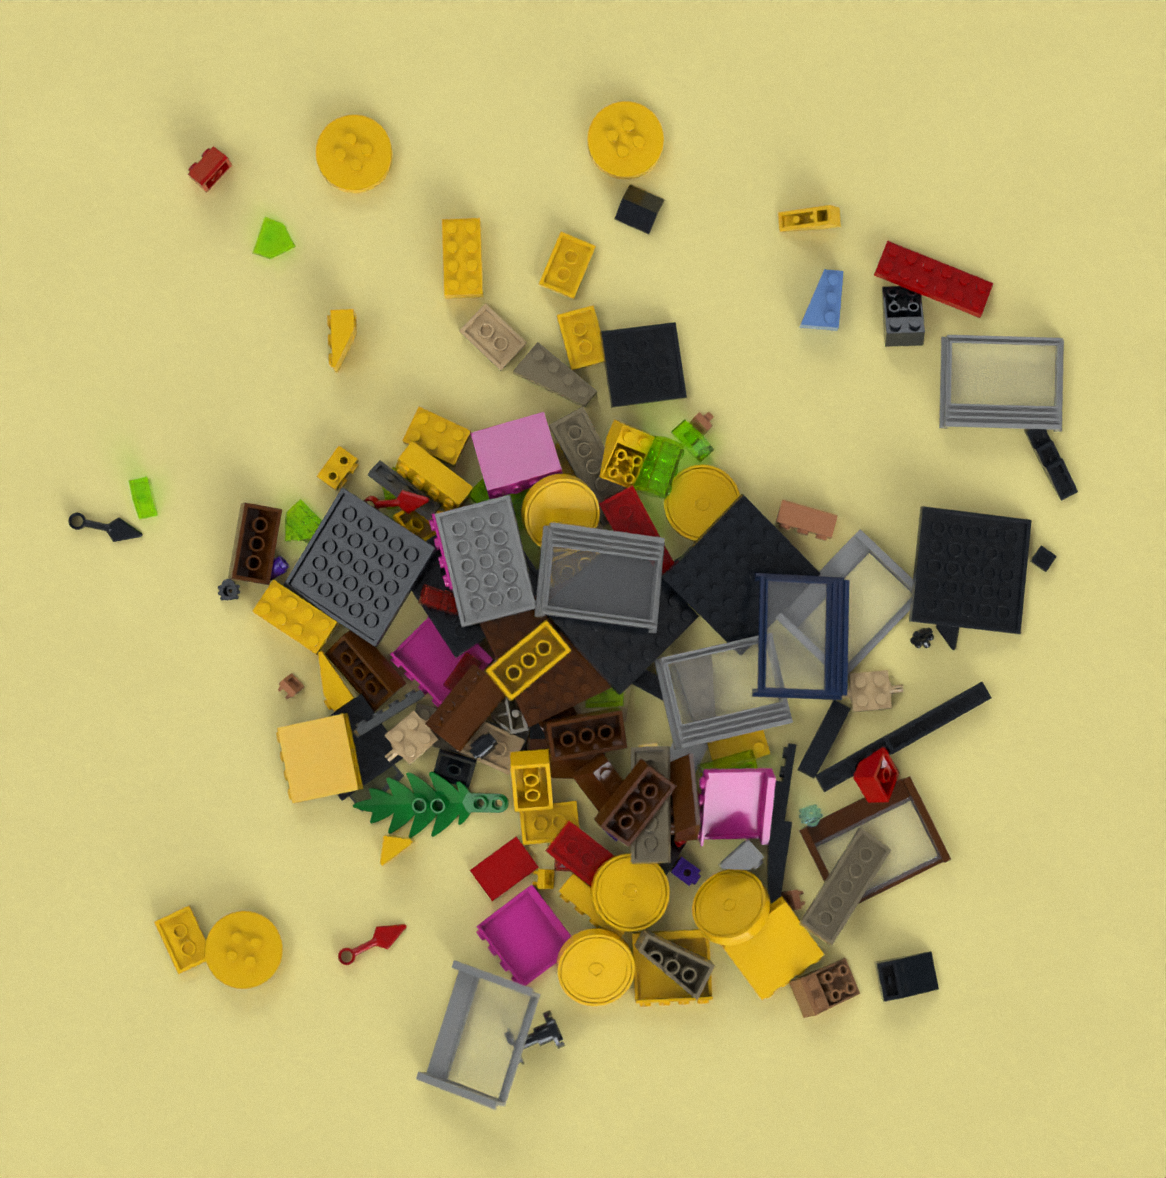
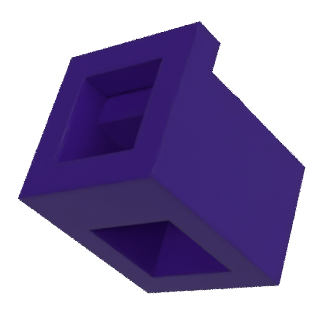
(679, 868)

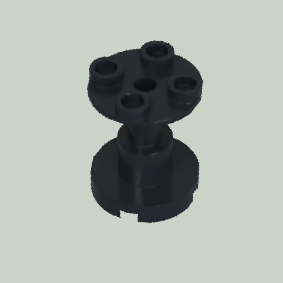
(544, 1034)

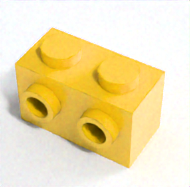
(338, 468)

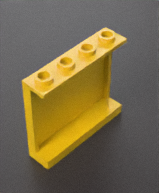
(319, 758)
(776, 951)
(654, 985)

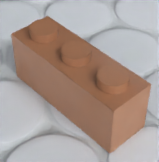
(806, 520)

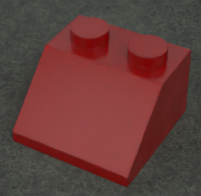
(209, 168)
(877, 776)

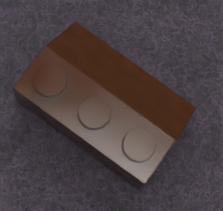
(598, 780)

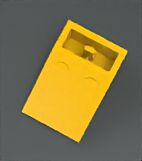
(343, 331)
(624, 453)

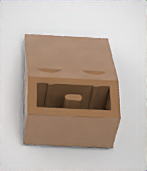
(824, 988)

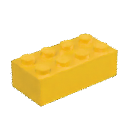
(462, 258)
(433, 477)
(295, 617)
(527, 660)

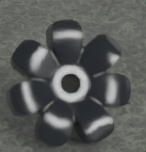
(922, 638)

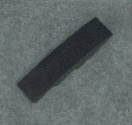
(1051, 462)
(823, 739)

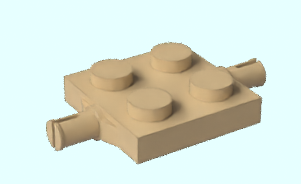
(871, 691)
(410, 738)

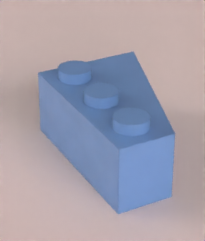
(825, 304)

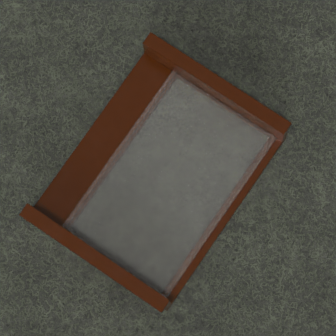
(899, 824)

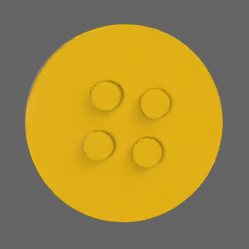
(625, 140)
(354, 153)
(698, 499)
(559, 500)
(629, 893)
(731, 907)
(243, 949)
(595, 967)

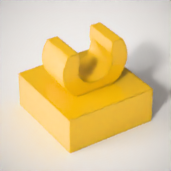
(545, 878)

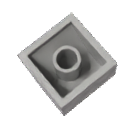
(743, 857)

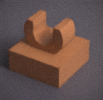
(702, 423)
(291, 686)
(792, 898)

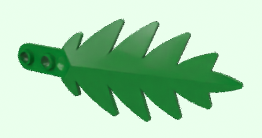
(427, 803)

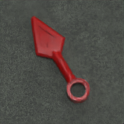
(406, 501)
(383, 937)

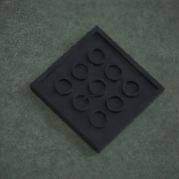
(643, 364)
(370, 746)

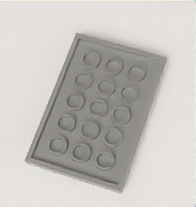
(486, 561)

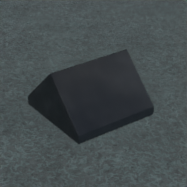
(639, 209)
(455, 767)

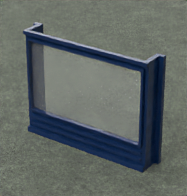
(802, 637)

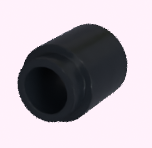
(483, 746)

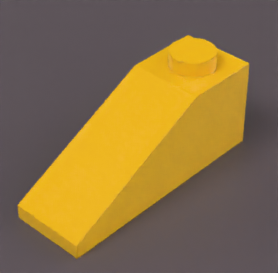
(810, 219)
(334, 688)

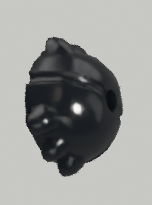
(224, 590)

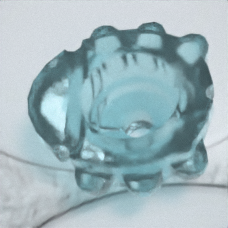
(810, 819)

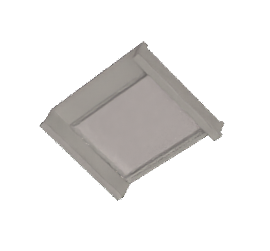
(1001, 382)
(600, 575)
(877, 593)
(711, 694)
(481, 1036)

